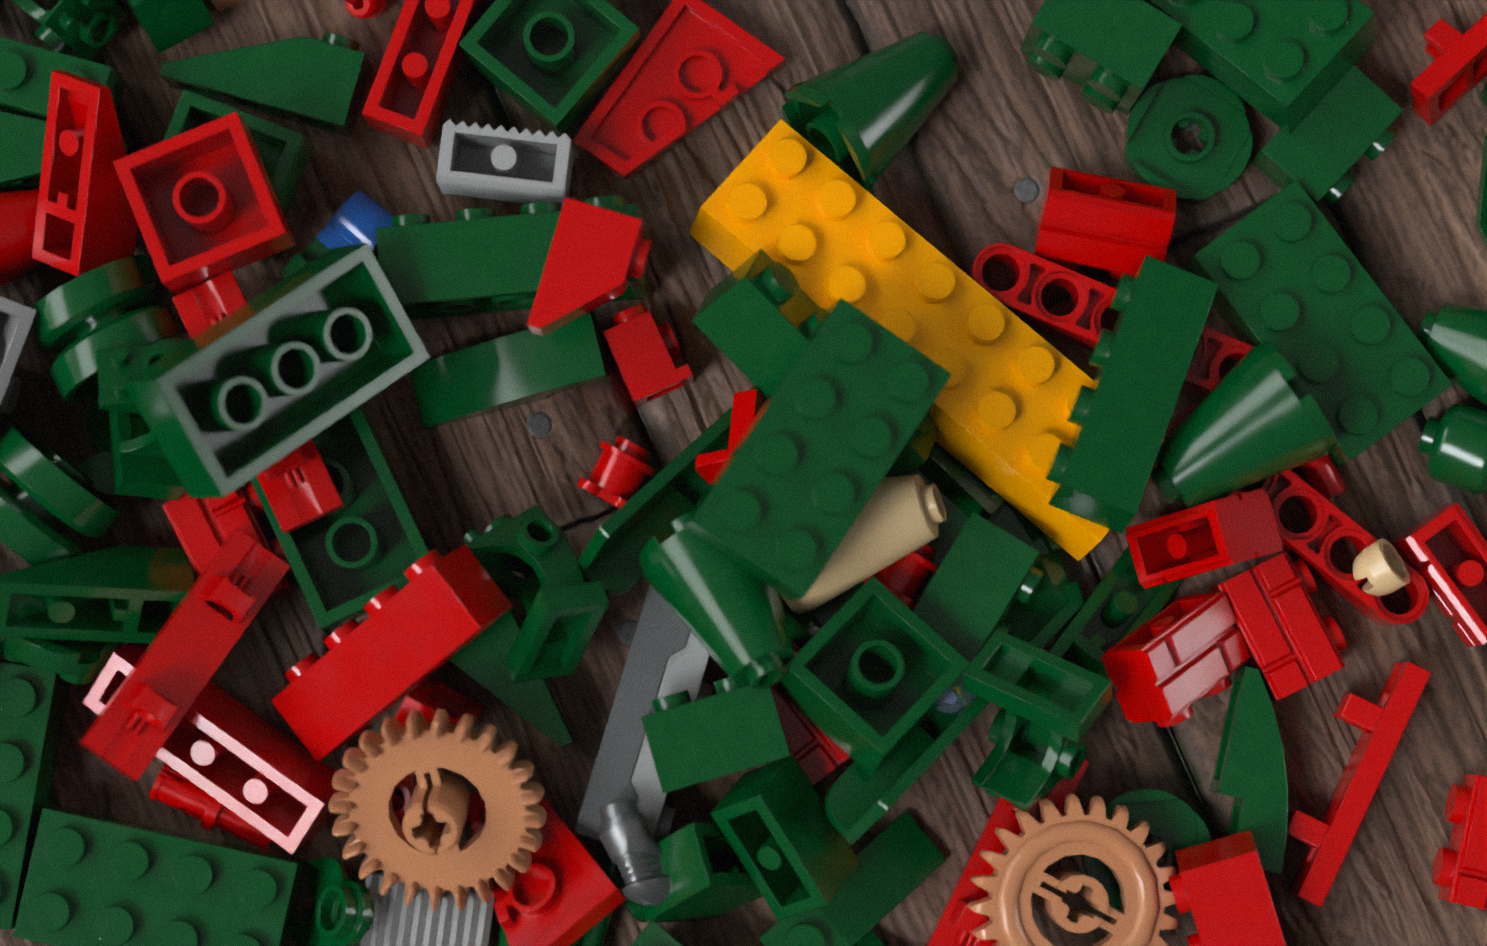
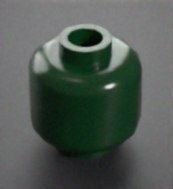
(1457, 448)

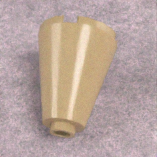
(892, 524)

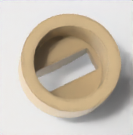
(1382, 567)

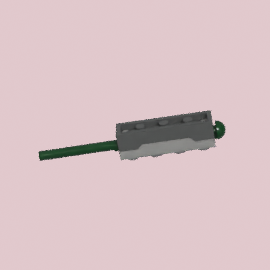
(659, 663)

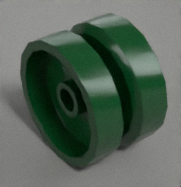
(101, 311)
(43, 494)

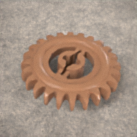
(1041, 843)
(427, 849)

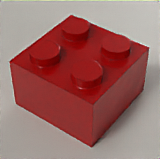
(204, 203)

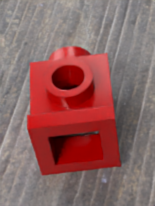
(646, 355)

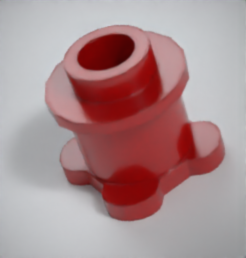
(618, 472)
(907, 575)

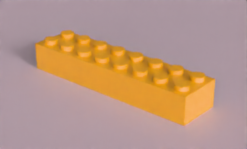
(1007, 383)

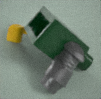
(679, 878)

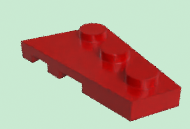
(674, 84)
(558, 894)

